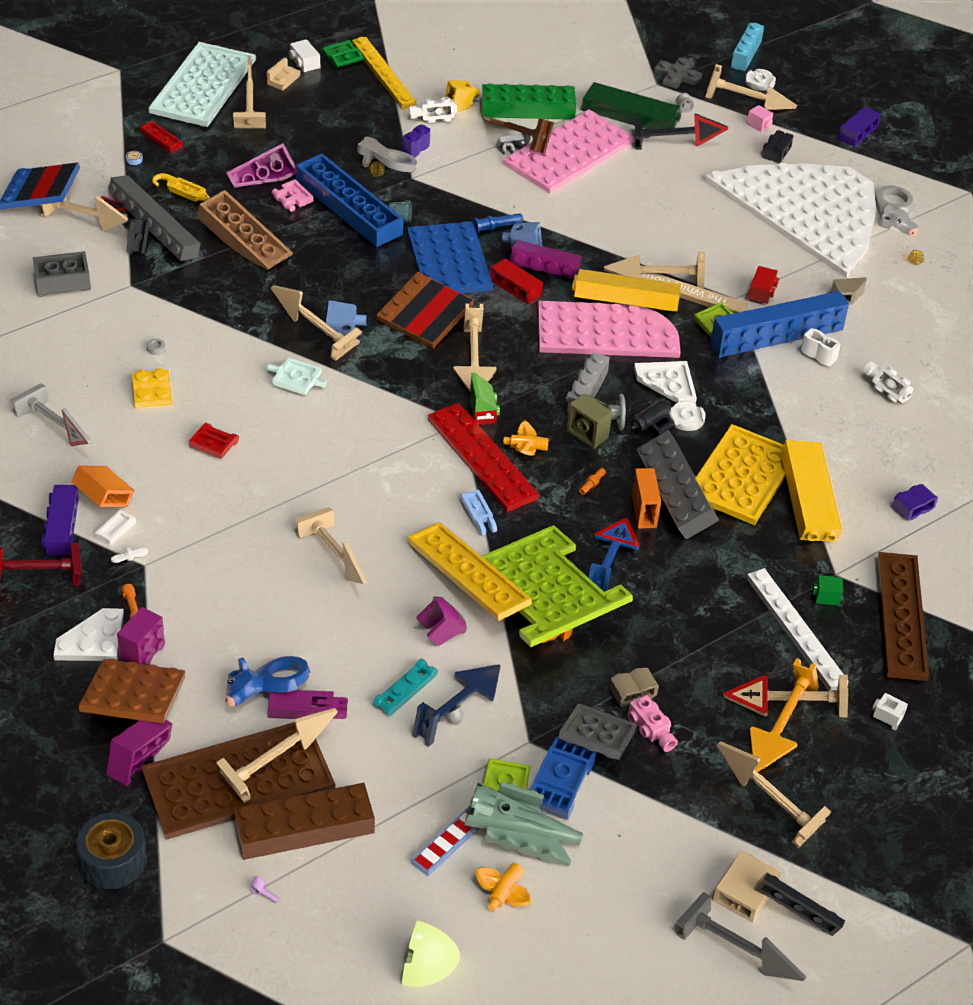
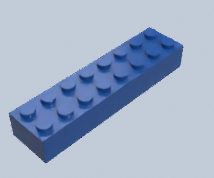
(349, 200)
(778, 323)

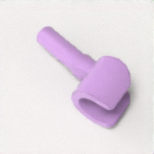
(257, 889)

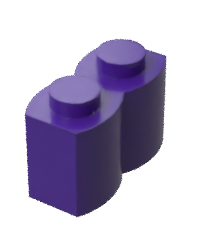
(416, 141)
(915, 501)

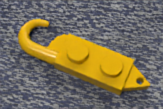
(182, 187)

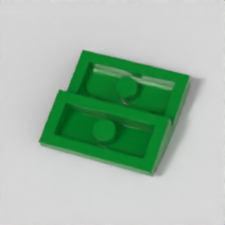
(342, 54)

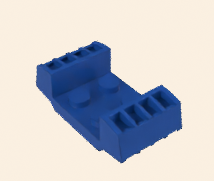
(562, 776)

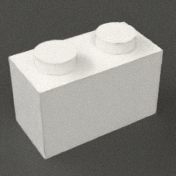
(304, 55)

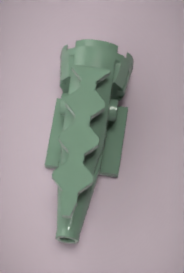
(518, 823)

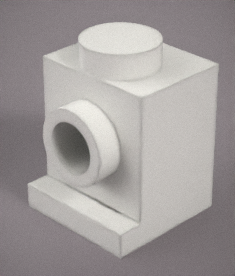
(889, 710)

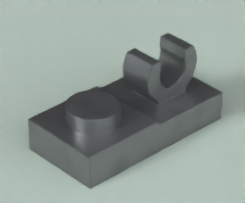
(511, 141)

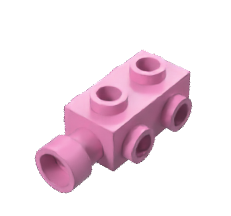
(652, 722)

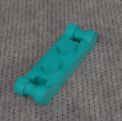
(405, 687)

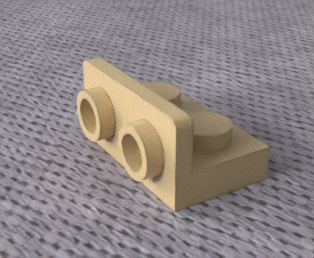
(282, 75)

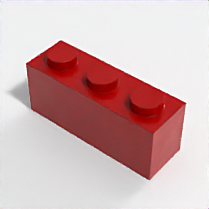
(516, 281)

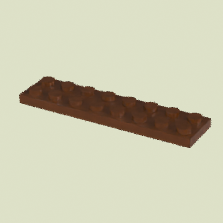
(902, 616)

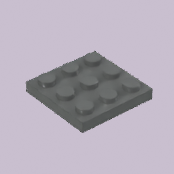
(598, 731)

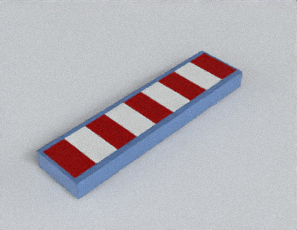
(443, 845)

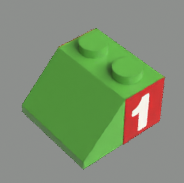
(483, 401)

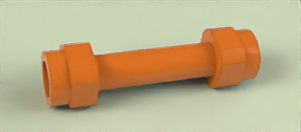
(129, 594)

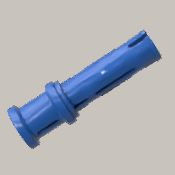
(490, 222)

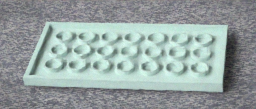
(202, 84)

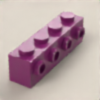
(546, 259)

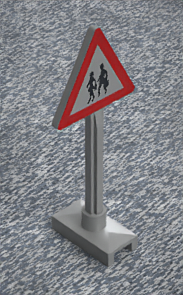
(34, 399)

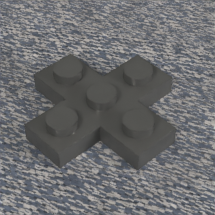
(678, 72)

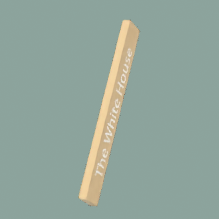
(700, 295)

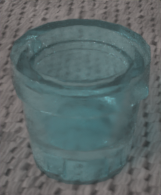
(403, 209)

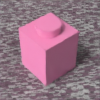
(760, 118)

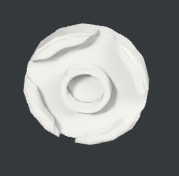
(760, 79)
(687, 416)

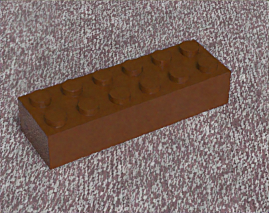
(304, 820)

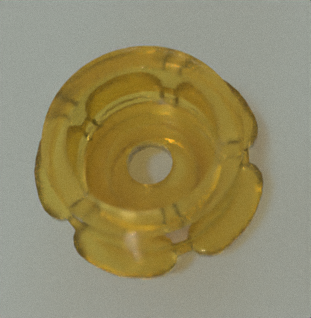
(374, 166)
(916, 257)

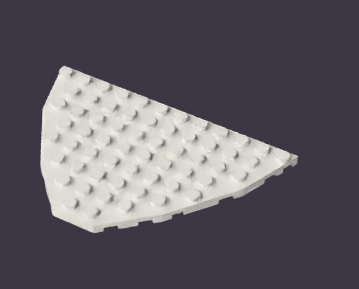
(812, 204)

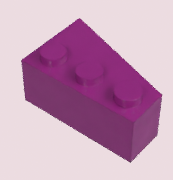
(134, 747)

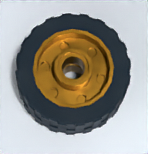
(111, 850)

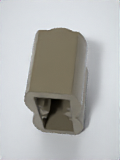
(633, 685)

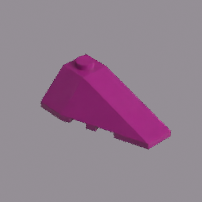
(265, 168)

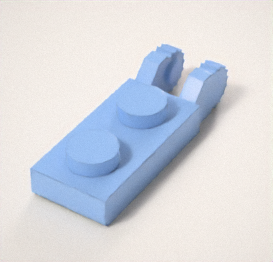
(478, 511)

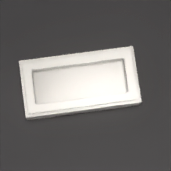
(115, 527)

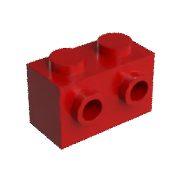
(763, 284)

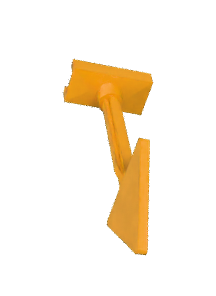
(769, 745)

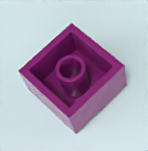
(141, 637)

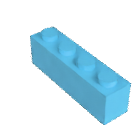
(747, 46)

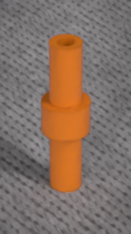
(592, 481)

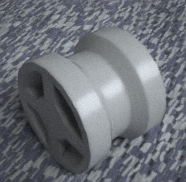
(685, 102)

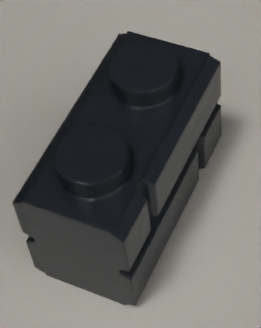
(778, 146)

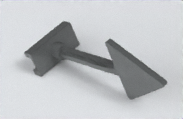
(773, 960)

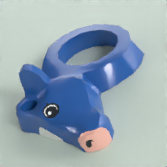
(246, 683)

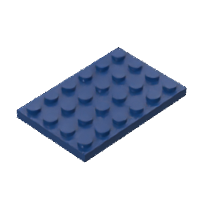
(451, 256)

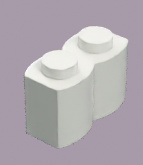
(821, 347)

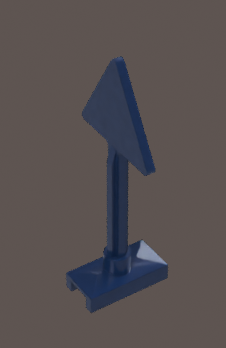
(479, 680)

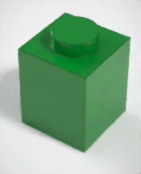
(828, 590)

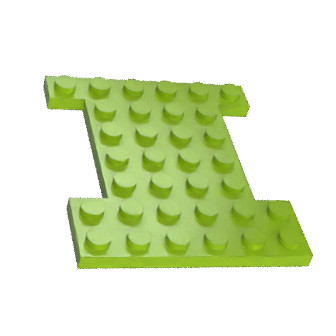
(558, 589)

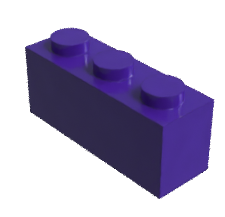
(859, 126)

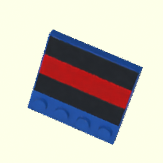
(39, 185)

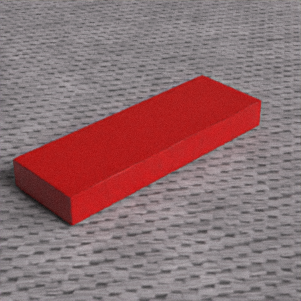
(161, 136)

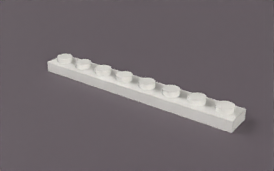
(795, 628)

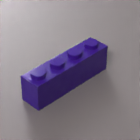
(61, 520)

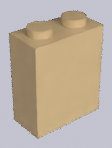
(738, 884)

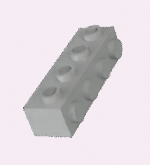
(589, 378)

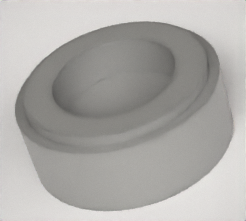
(156, 346)

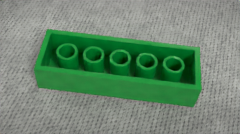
(528, 101)

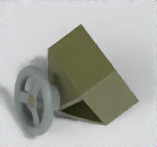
(591, 418)

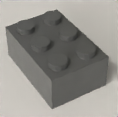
(61, 273)

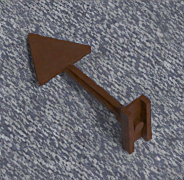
(540, 135)

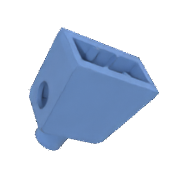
(524, 232)
(343, 317)

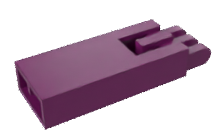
(302, 702)

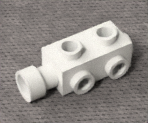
(437, 111)
(893, 386)

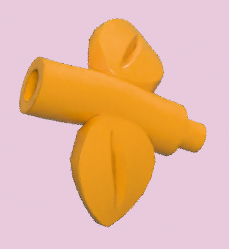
(526, 440)
(503, 886)

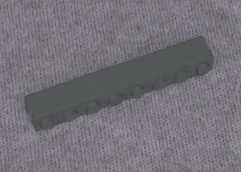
(161, 224)

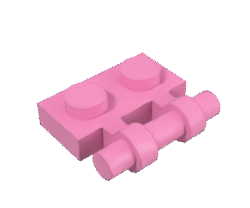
(296, 193)

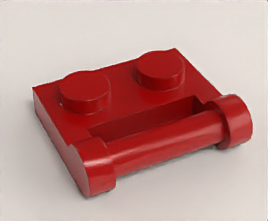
(213, 440)

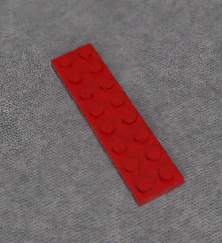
(483, 457)

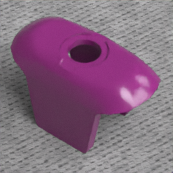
(446, 619)

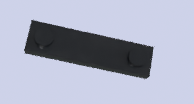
(799, 904)

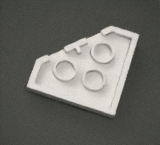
(668, 379)
(92, 638)

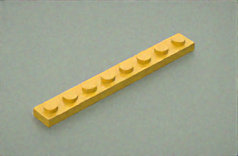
(384, 73)

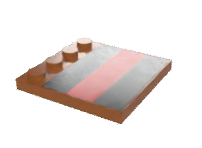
(424, 310)

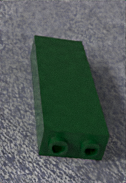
(627, 106)

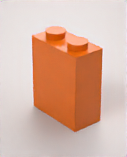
(102, 486)
(646, 498)

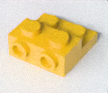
(151, 388)

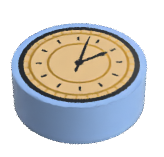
(134, 157)

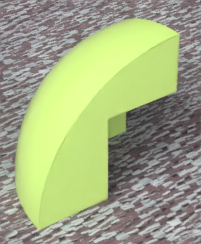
(430, 956)

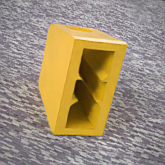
(462, 94)

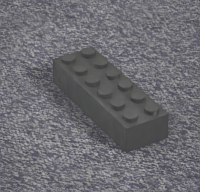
(678, 485)

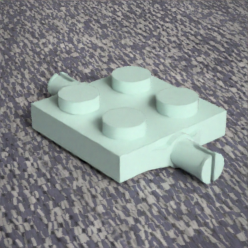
(296, 376)

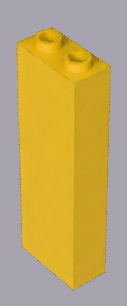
(626, 290)
(811, 491)

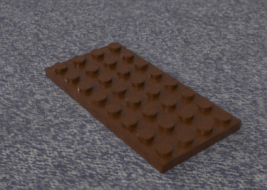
(194, 794)

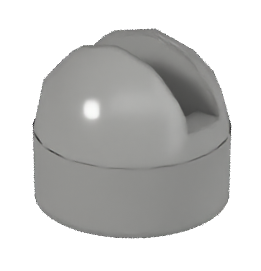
(455, 715)

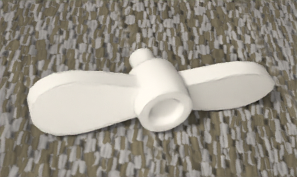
(129, 555)

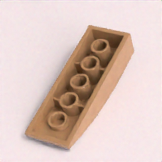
(242, 231)

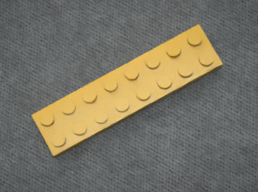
(469, 571)

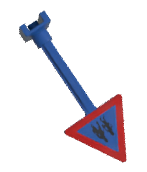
(618, 534)

